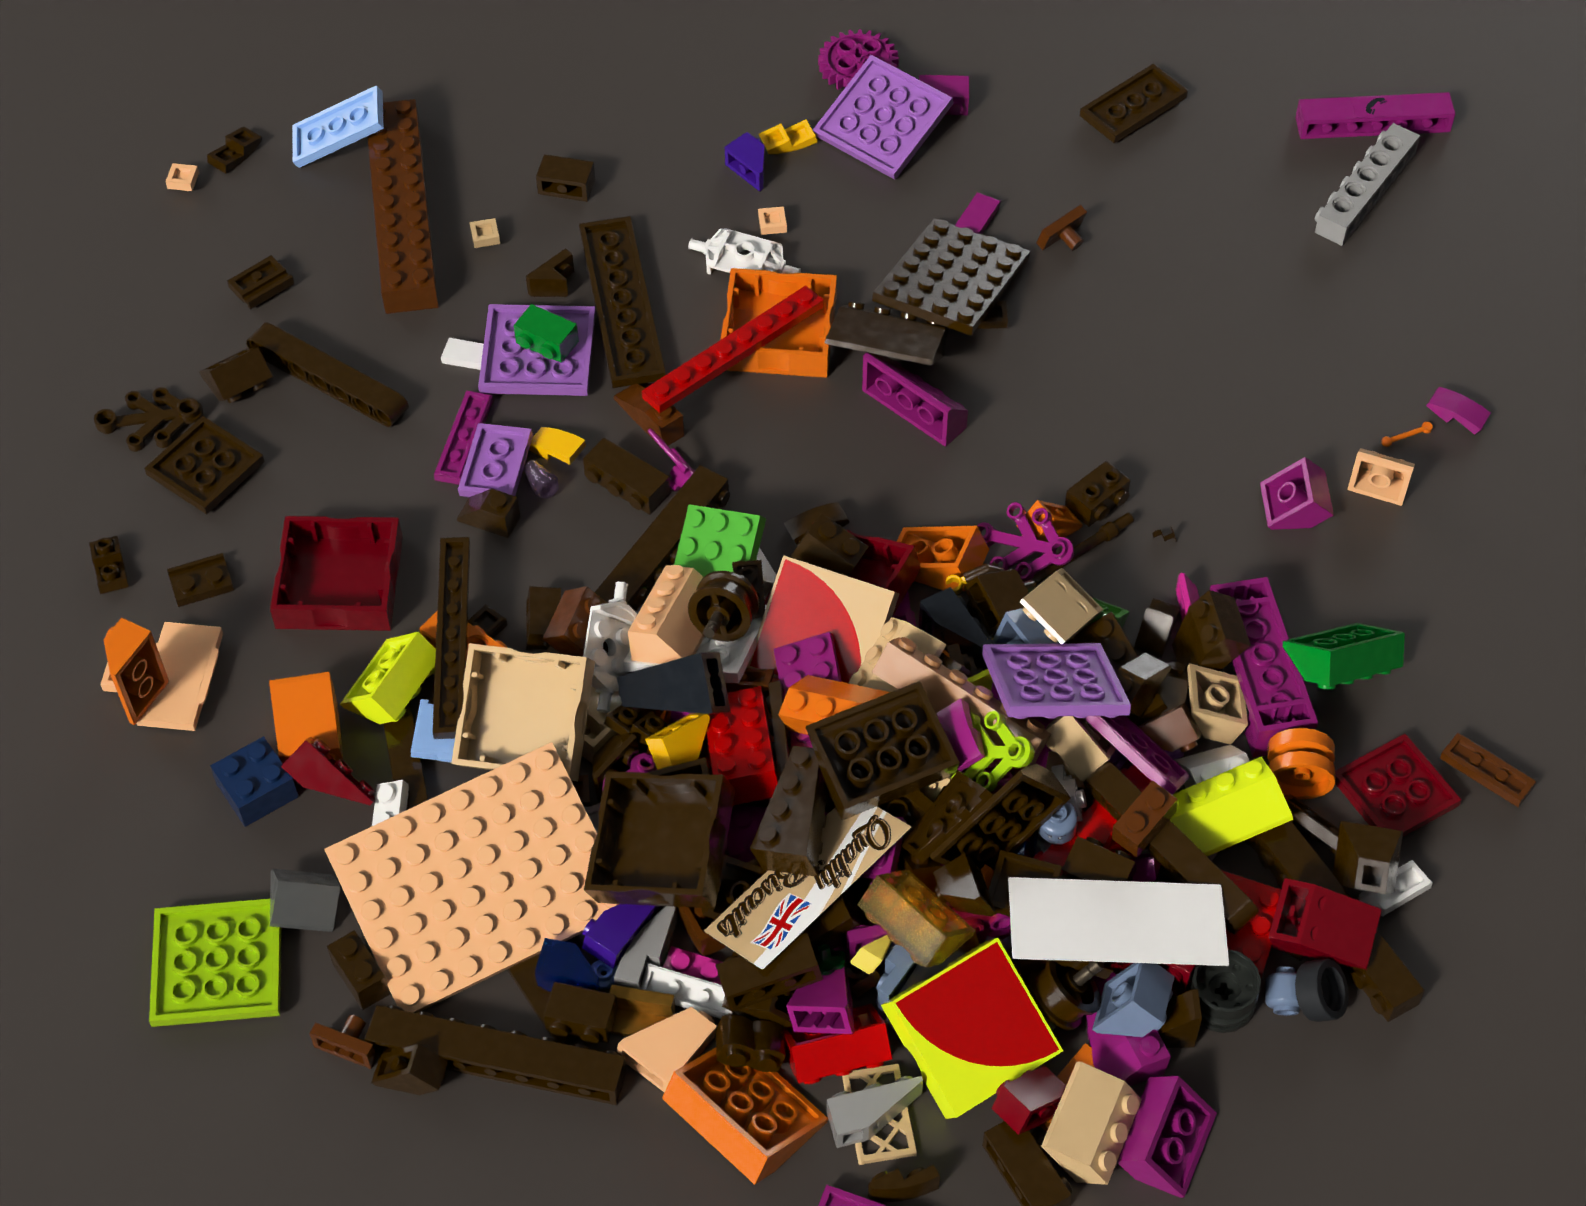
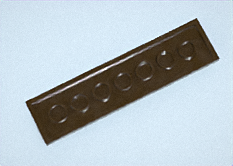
(622, 302)

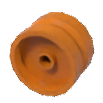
(1302, 762)

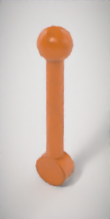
(1425, 428)

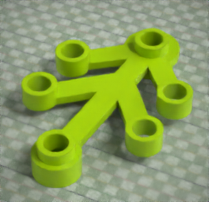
(1007, 753)

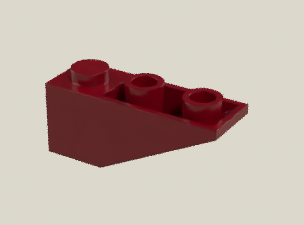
(319, 771)

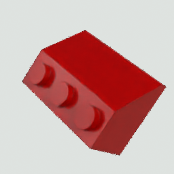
(838, 1054)

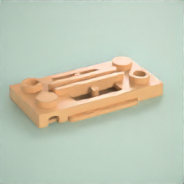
(189, 660)

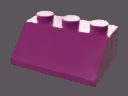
(1167, 1135)

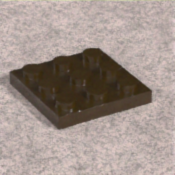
(204, 465)

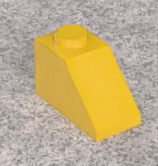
(679, 741)

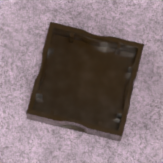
(660, 839)

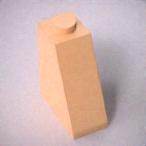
(668, 1045)

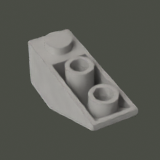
(863, 1113)

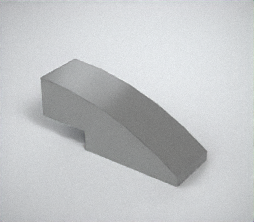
(647, 947)

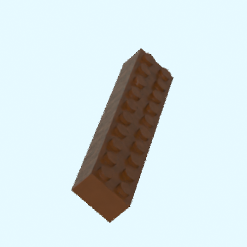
(402, 211)

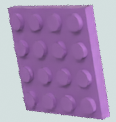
(883, 116)
(517, 370)
(1055, 680)

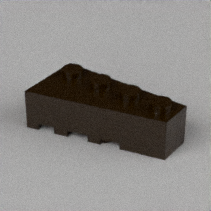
(794, 818)

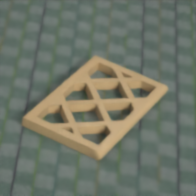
(903, 1125)

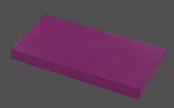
(1141, 751)

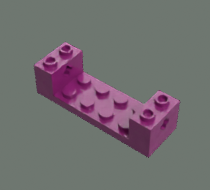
(1264, 670)

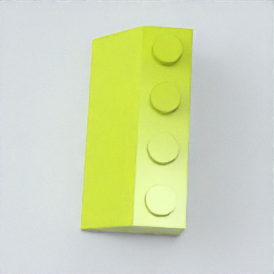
(1231, 807)

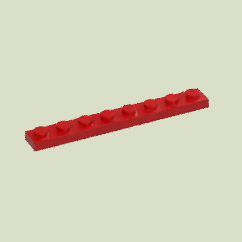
(732, 349)

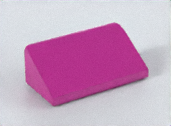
(1186, 593)

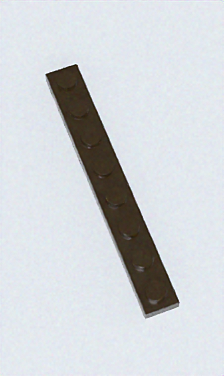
(451, 635)

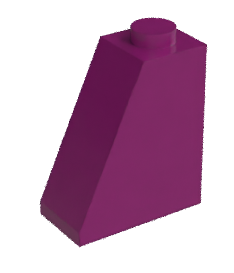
(823, 1006)

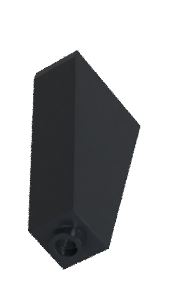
(680, 685)

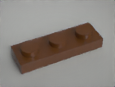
(1487, 769)

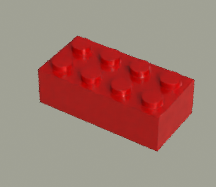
(742, 746)

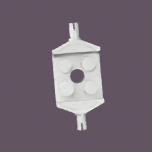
(724, 249)
(610, 624)

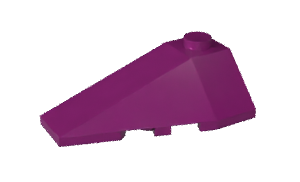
(1127, 1056)

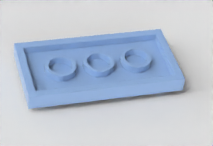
(338, 126)

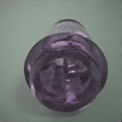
(541, 480)

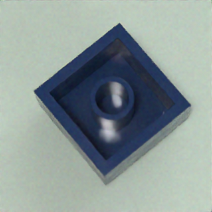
(254, 781)

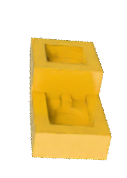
(781, 140)
(557, 443)

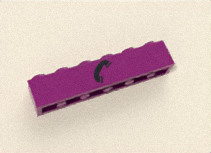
(1374, 114)

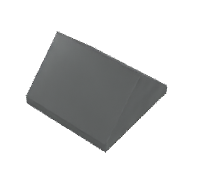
(303, 900)

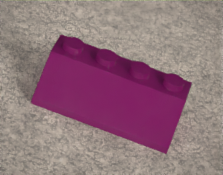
(913, 398)

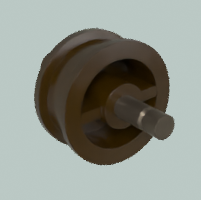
(723, 606)
(1065, 992)

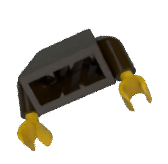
(993, 592)

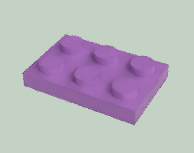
(495, 459)

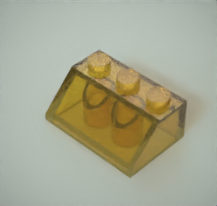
(915, 917)

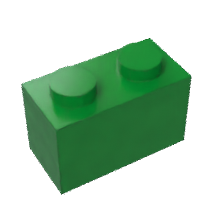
(546, 333)

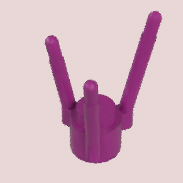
(681, 471)

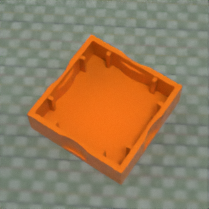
(801, 348)

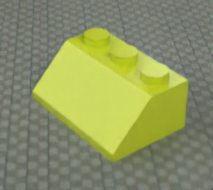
(392, 679)

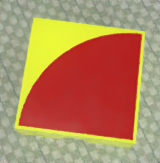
(972, 1028)

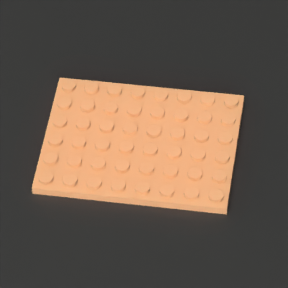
(471, 879)

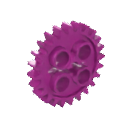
(847, 54)

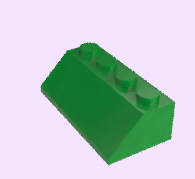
(1346, 654)

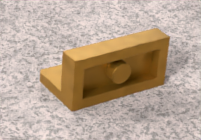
(640, 1009)

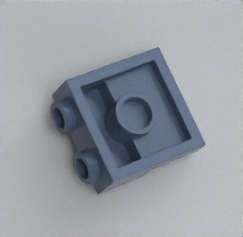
(895, 974)

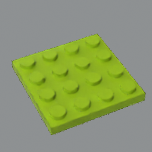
(214, 963)

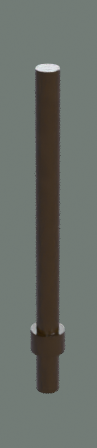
(1106, 533)

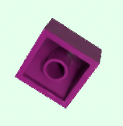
(1297, 496)

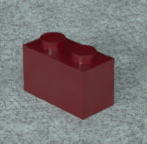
(1029, 1099)

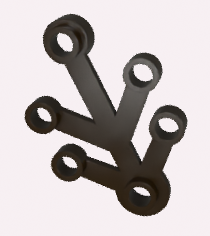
(183, 412)

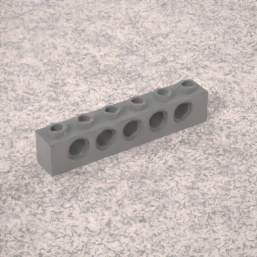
(1366, 184)

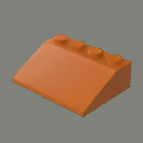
(743, 1113)

